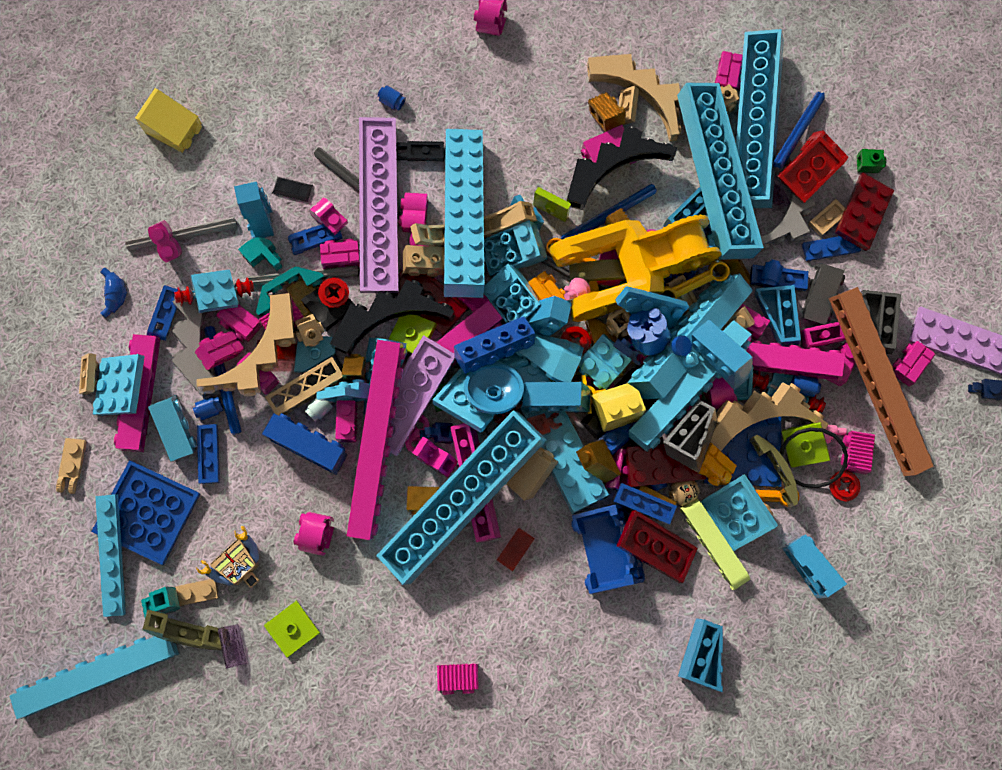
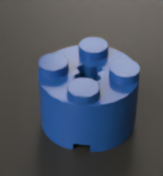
(649, 331)

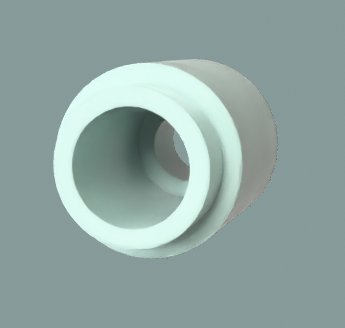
(318, 409)

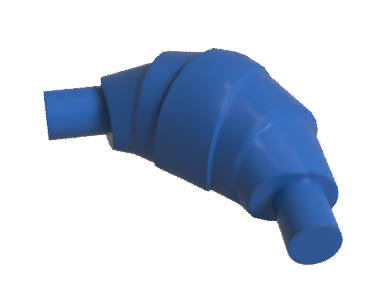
(114, 292)

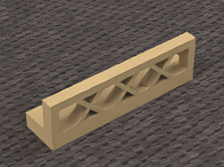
(310, 393)

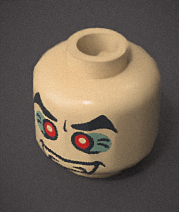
(684, 492)

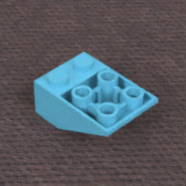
(516, 246)
(511, 294)

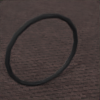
(830, 434)

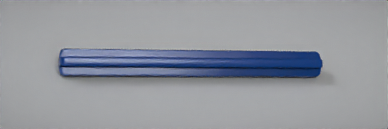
(799, 130)
(625, 204)
(227, 397)

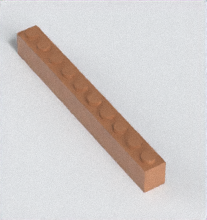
(881, 382)

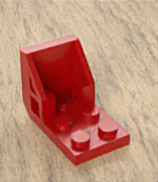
(813, 166)

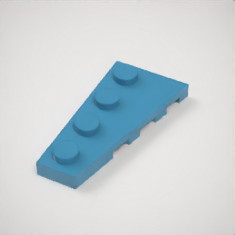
(636, 300)

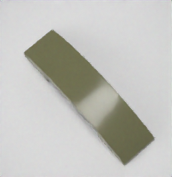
(597, 270)
(790, 492)
(181, 632)

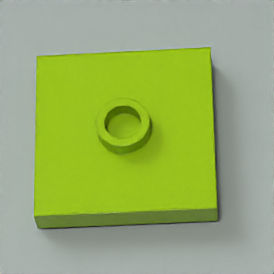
(551, 204)
(411, 329)
(806, 447)
(291, 629)

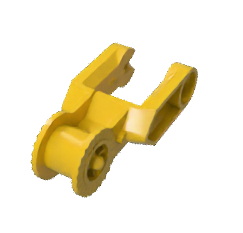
(642, 255)

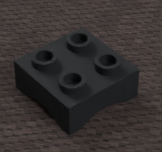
(322, 313)

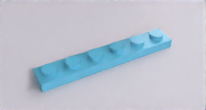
(110, 555)

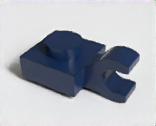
(624, 346)
(988, 388)
(439, 431)

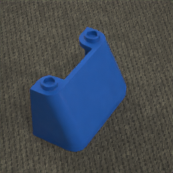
(607, 563)

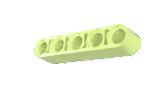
(716, 544)

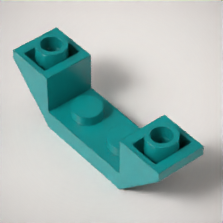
(310, 277)

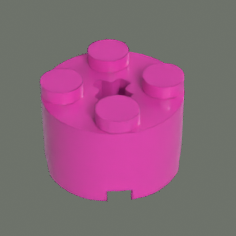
(490, 16)
(720, 393)
(314, 533)

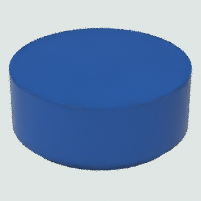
(681, 346)

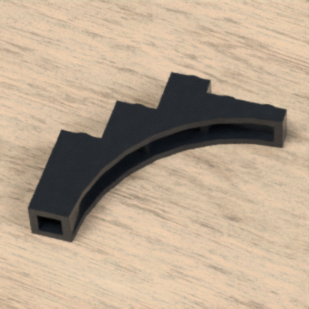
(610, 157)
(360, 322)

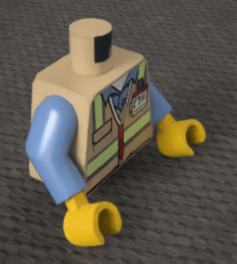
(235, 562)

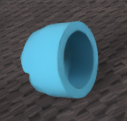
(690, 360)

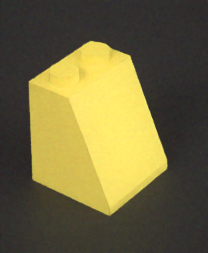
(168, 121)
(618, 406)

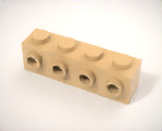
(423, 260)

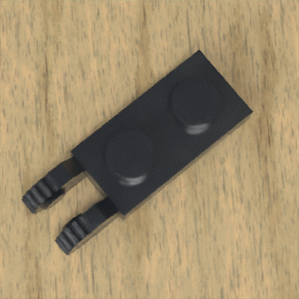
(421, 151)

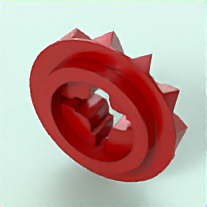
(335, 284)
(576, 332)
(853, 488)

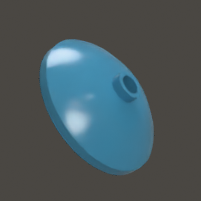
(494, 380)

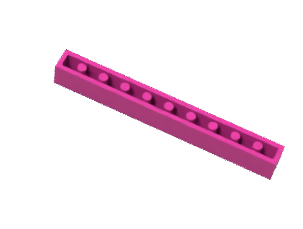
(375, 440)

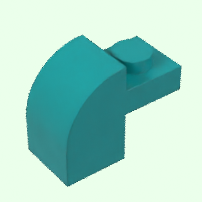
(258, 249)
(162, 600)

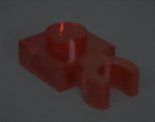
(543, 424)

